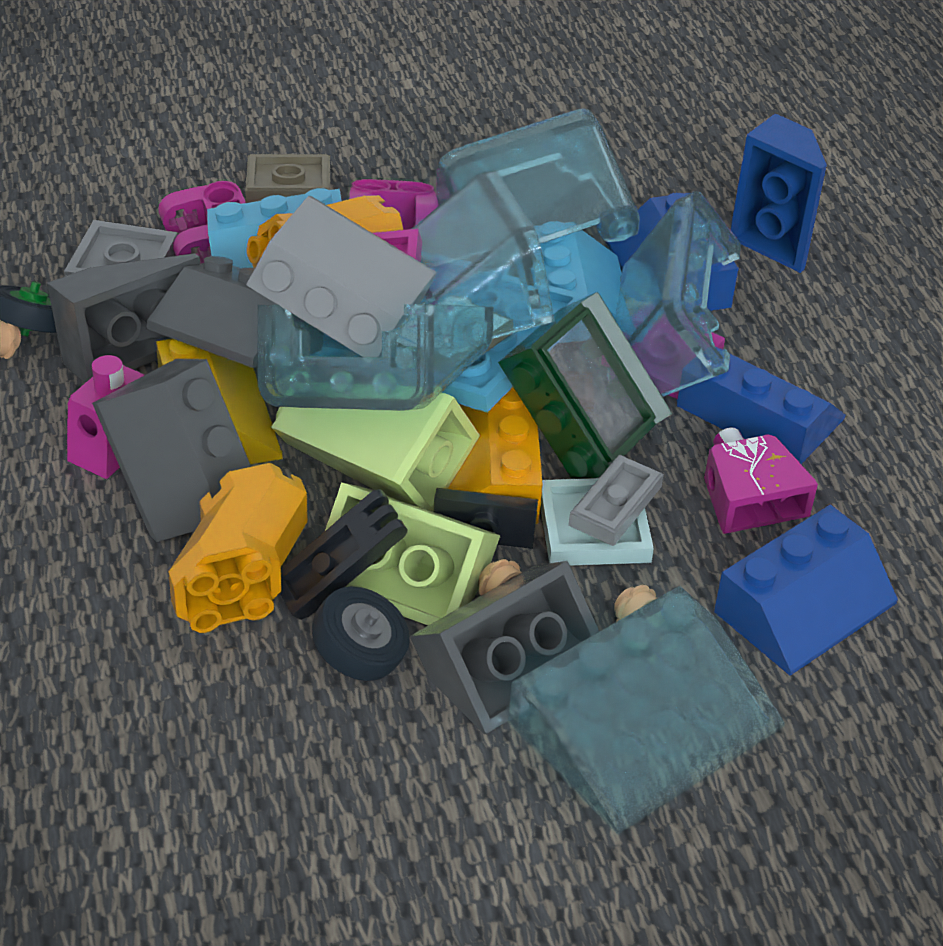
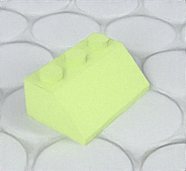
(428, 569)

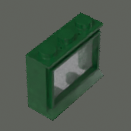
(585, 387)

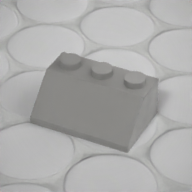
(339, 277)

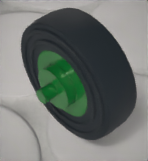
(27, 308)

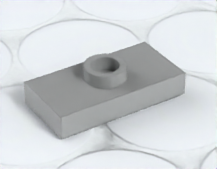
(615, 500)

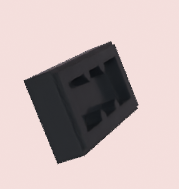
(504, 515)

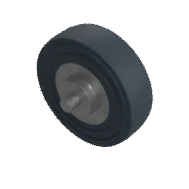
(360, 633)

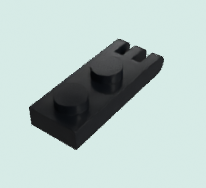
(340, 554)

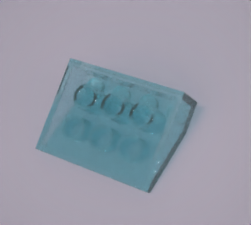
(643, 708)

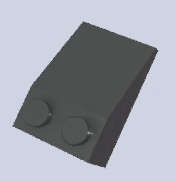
(108, 311)

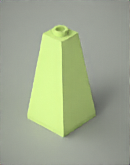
(386, 449)

